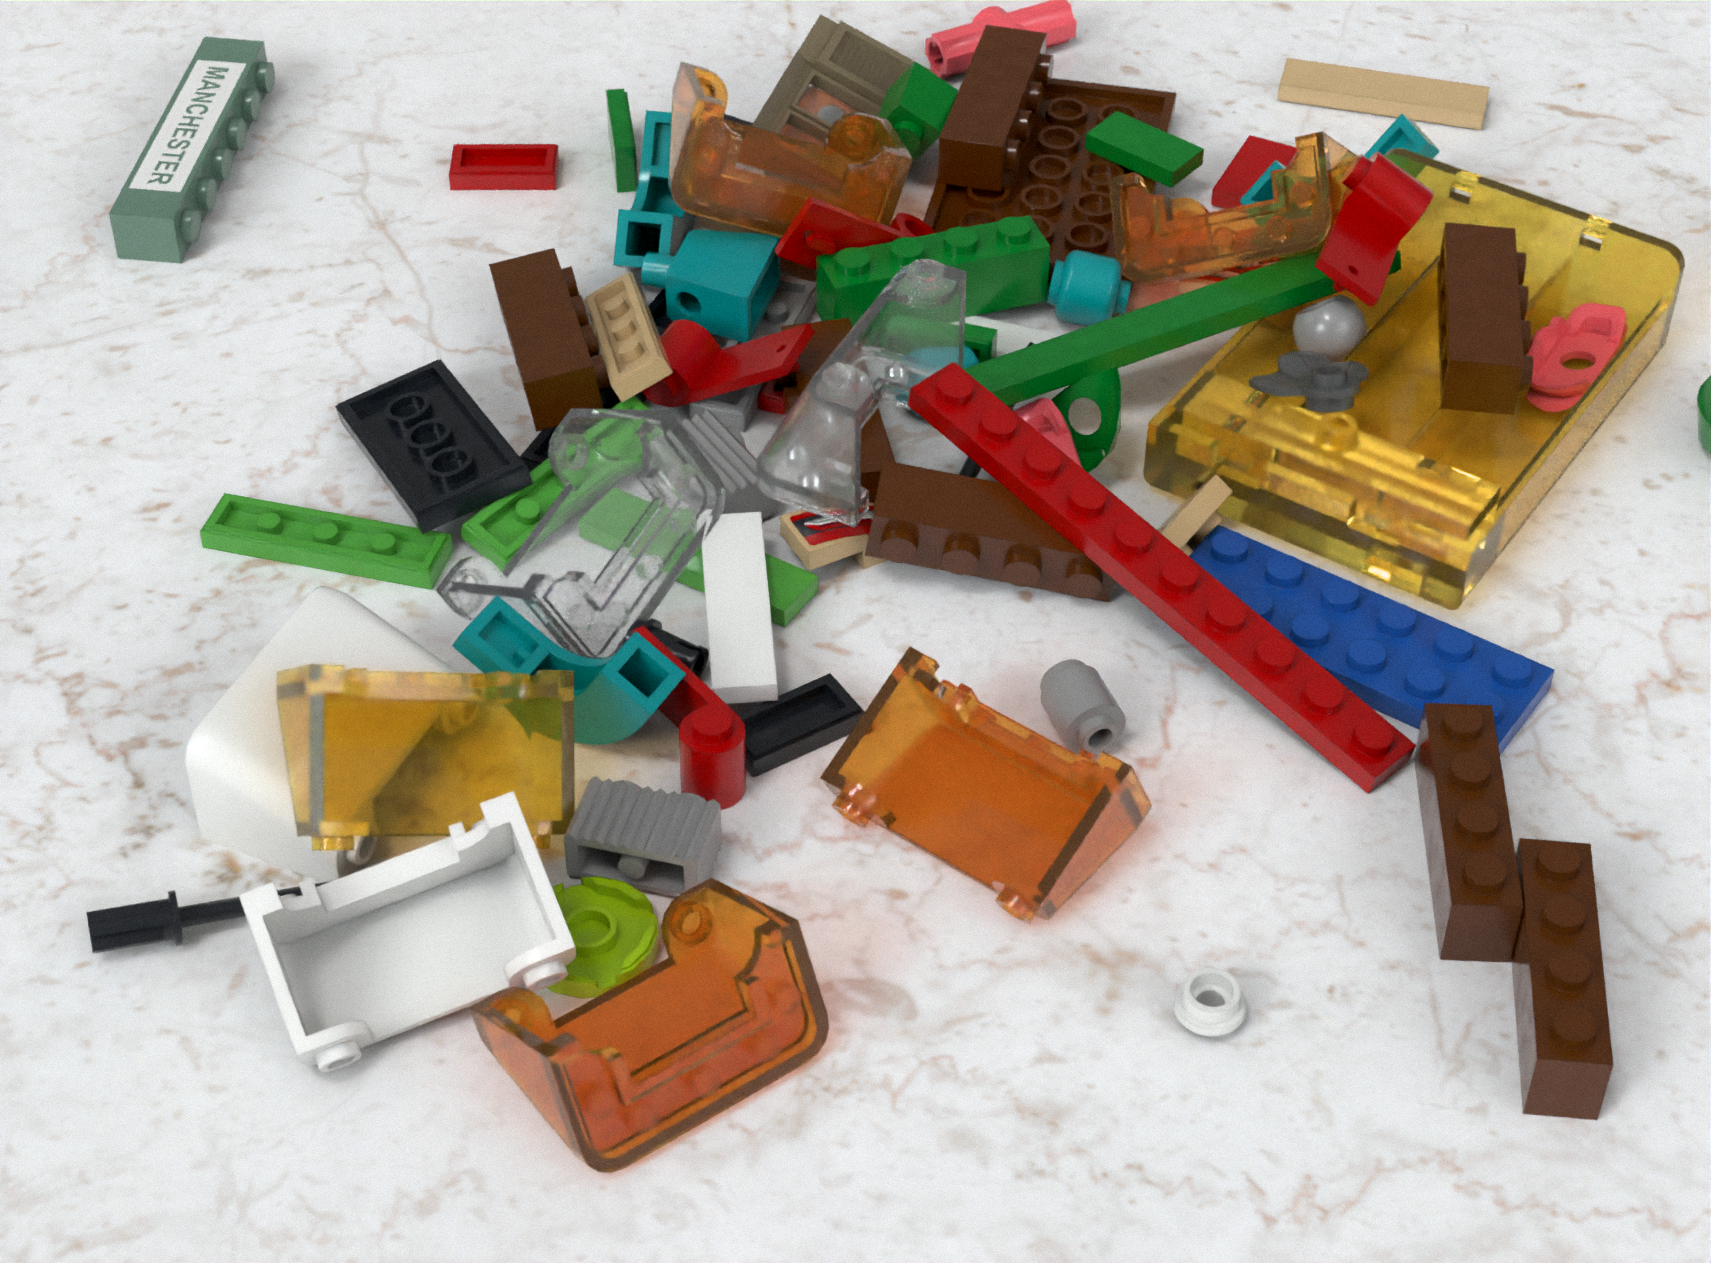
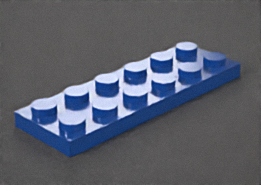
(1375, 644)

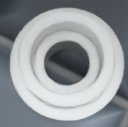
(1210, 1002)

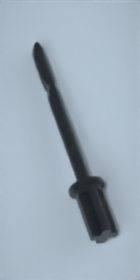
(159, 920)

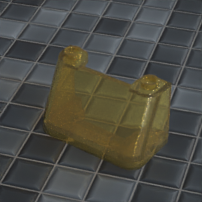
(424, 750)

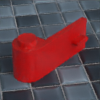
(1369, 224)
(839, 229)
(707, 370)
(709, 736)

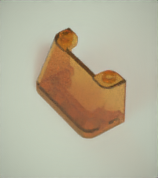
(767, 177)
(1180, 240)
(983, 791)
(675, 1040)

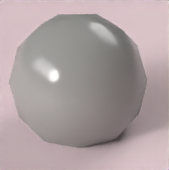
(1330, 327)

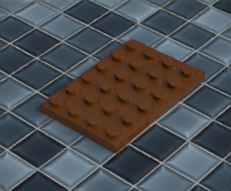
(1056, 176)

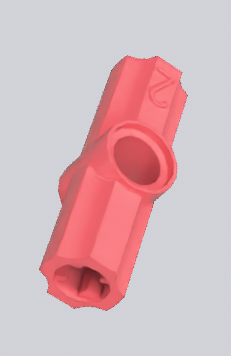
(953, 49)

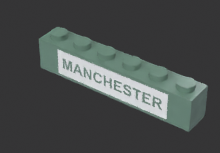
(191, 150)

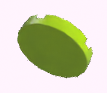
(611, 933)

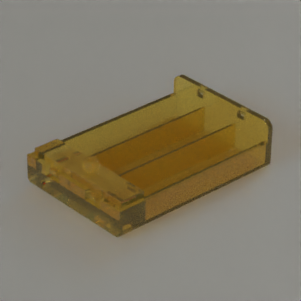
(1395, 479)

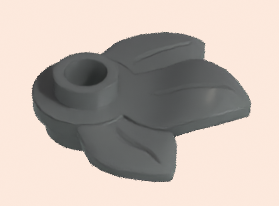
(1309, 374)

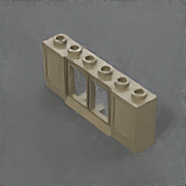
(828, 77)

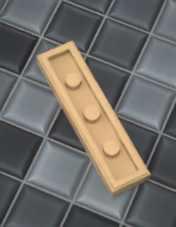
(1383, 93)
(627, 336)

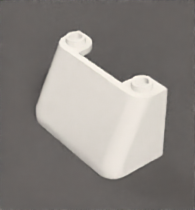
(238, 748)
(411, 937)

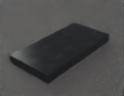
(433, 446)

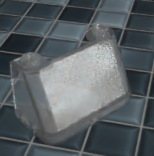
(895, 344)
(613, 537)

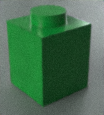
(918, 108)

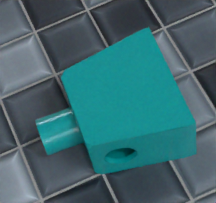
(718, 280)

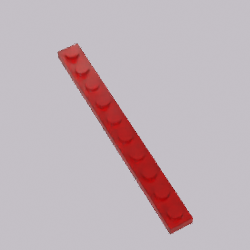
(1163, 578)

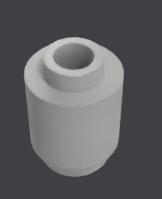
(1081, 707)

